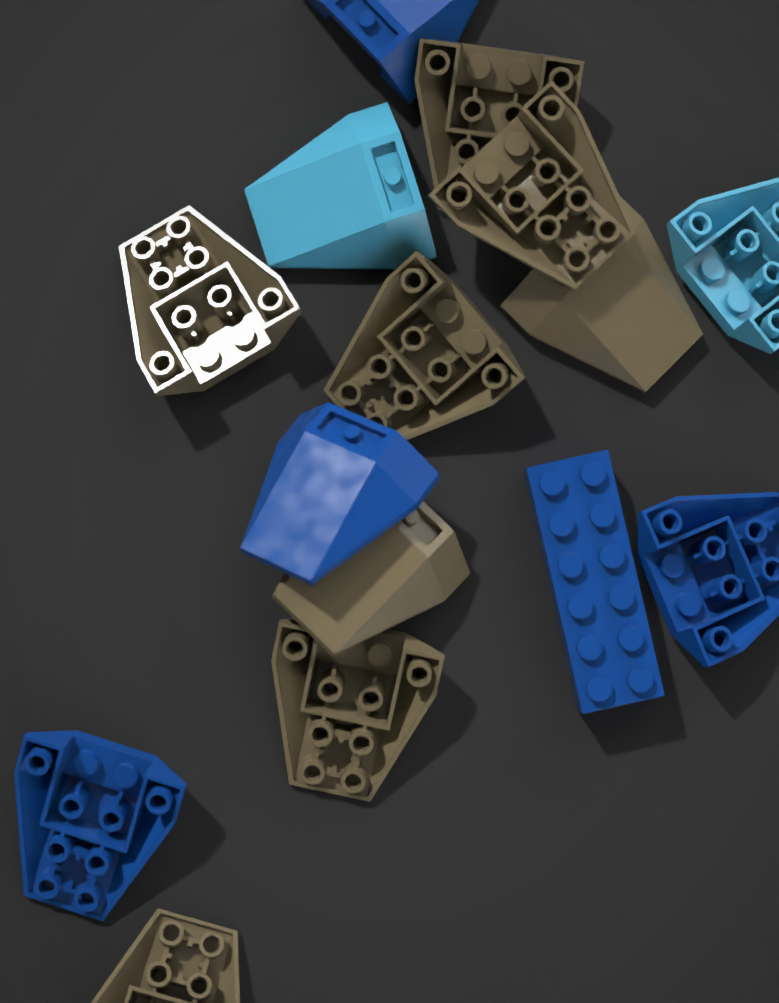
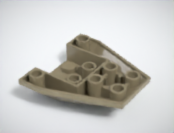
(476, 91)
(541, 193)
(200, 304)
(620, 319)
(422, 355)
(379, 586)
(350, 711)
(176, 963)

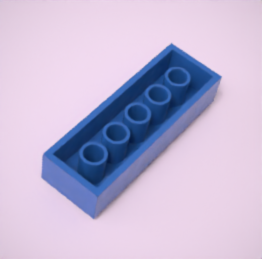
(593, 582)

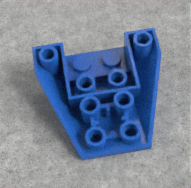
(393, 29)
(333, 492)
(713, 569)
(89, 817)

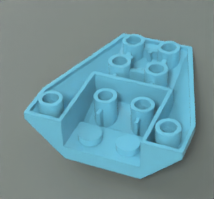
(343, 200)
(730, 260)

